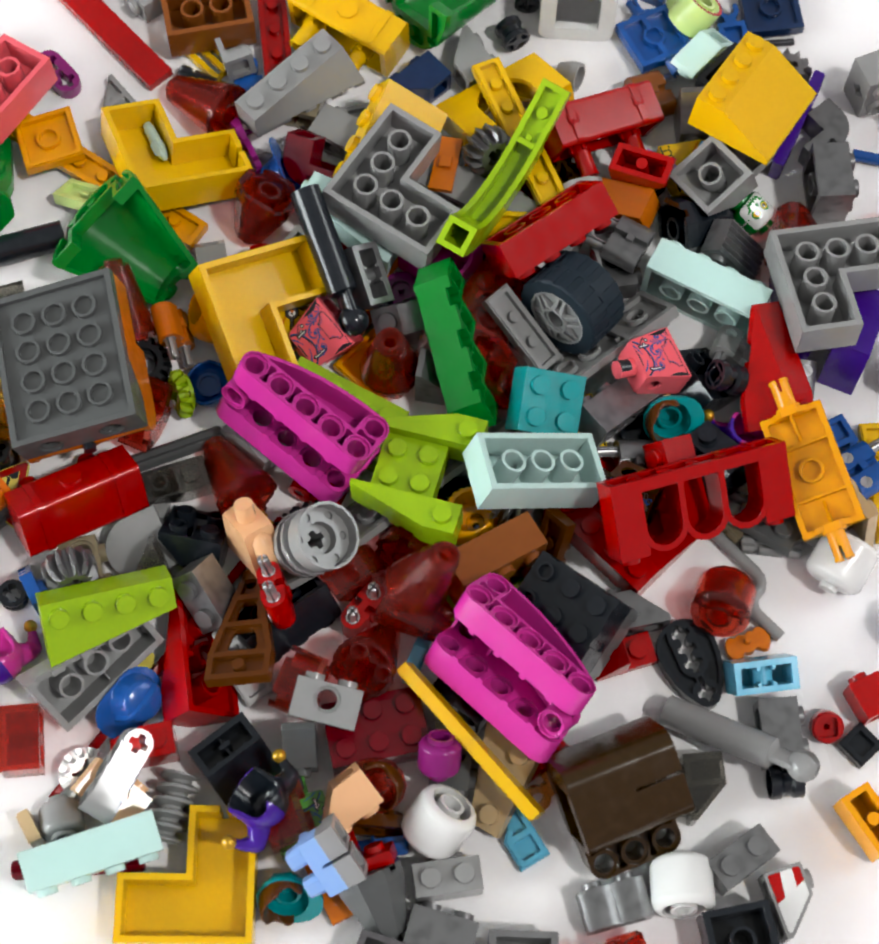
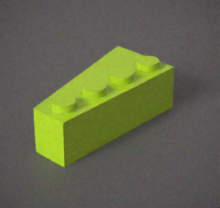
(101, 609)

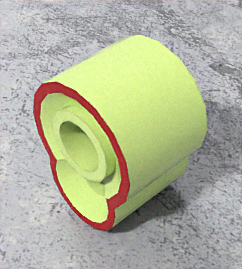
(693, 15)

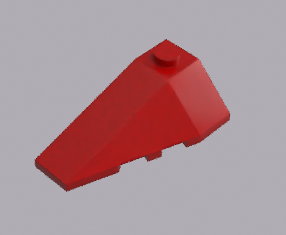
(770, 359)
(183, 689)

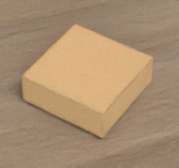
(30, 828)

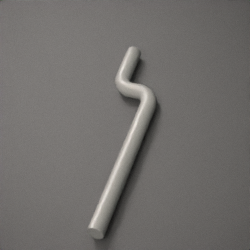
(759, 582)

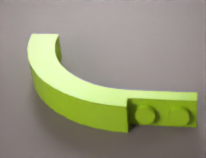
(476, 220)

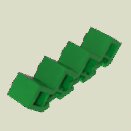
(450, 336)

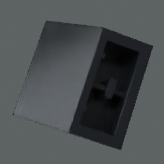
(230, 754)

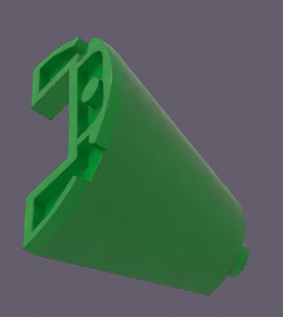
(436, 20)
(126, 224)

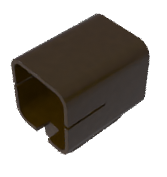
(619, 793)

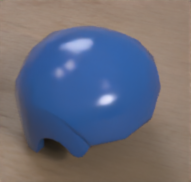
(207, 382)

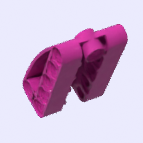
(306, 414)
(512, 667)

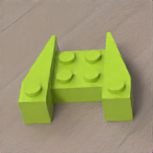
(412, 472)

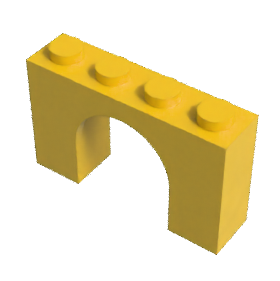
(380, 98)
(470, 109)

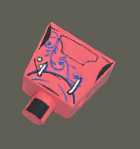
(319, 333)
(652, 364)

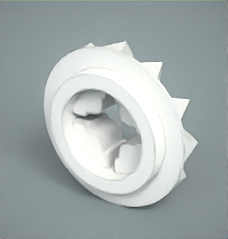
(74, 762)

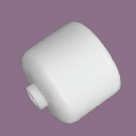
(845, 576)
(438, 821)
(681, 885)

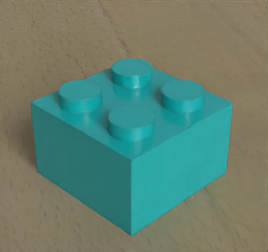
(545, 401)

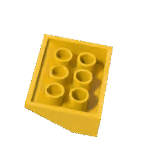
(752, 99)

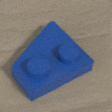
(31, 584)

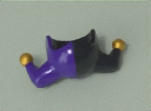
(261, 803)

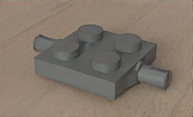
(778, 537)

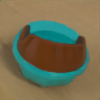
(672, 417)
(286, 900)

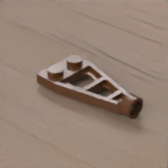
(243, 665)

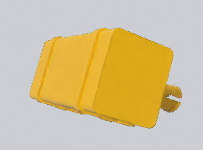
(363, 29)

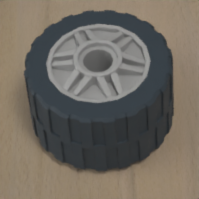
(573, 301)

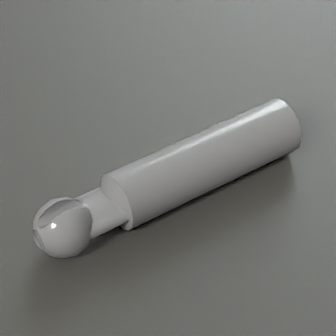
(737, 739)

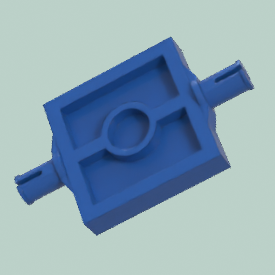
(651, 37)

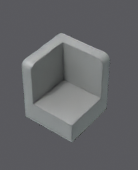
(236, 60)

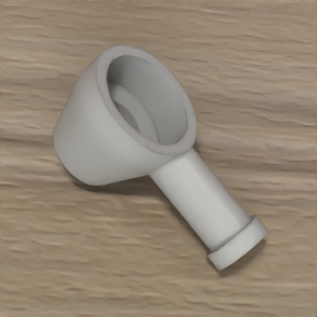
(573, 72)

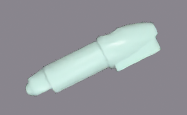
(156, 143)

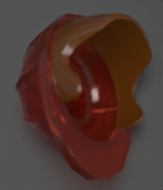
(386, 779)

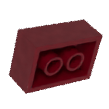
(384, 728)

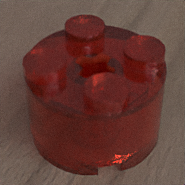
(290, 669)

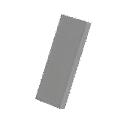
(521, 328)

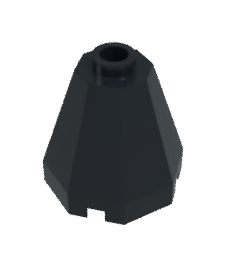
(686, 222)

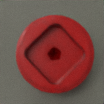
(826, 726)

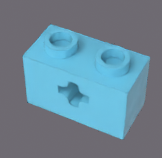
(761, 674)

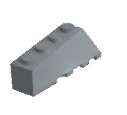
(298, 84)

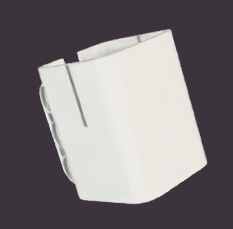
(577, 19)

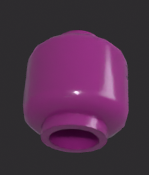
(439, 755)

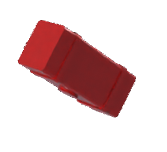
(602, 122)
(76, 499)

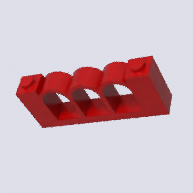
(768, 498)

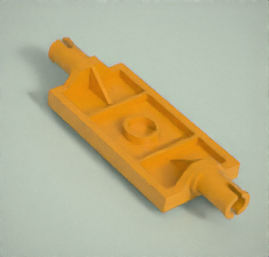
(819, 478)

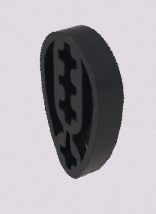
(673, 664)

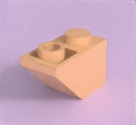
(351, 797)

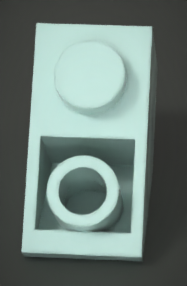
(700, 53)

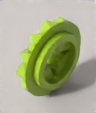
(183, 394)

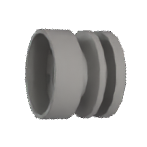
(331, 537)

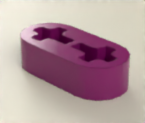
(65, 71)

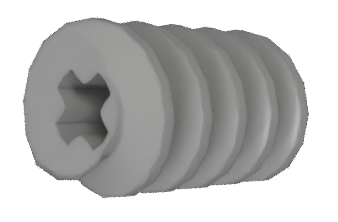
(172, 803)

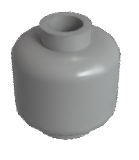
(60, 818)

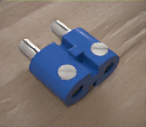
(863, 466)

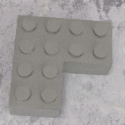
(380, 190)
(816, 278)

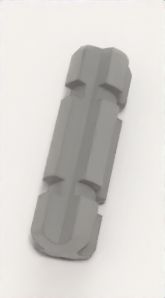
(749, 545)

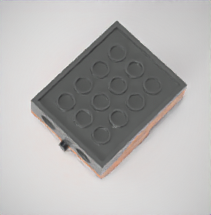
(72, 367)

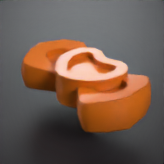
(746, 644)

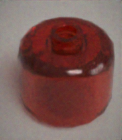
(723, 601)

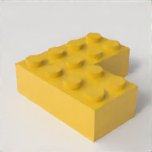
(197, 166)
(246, 294)
(202, 906)

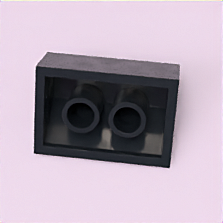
(314, 610)

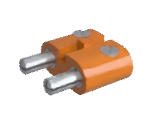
(173, 331)

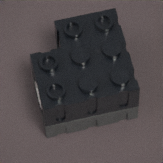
(579, 609)

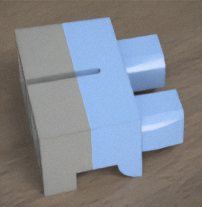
(330, 856)

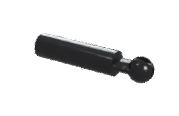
(30, 243)
(329, 257)

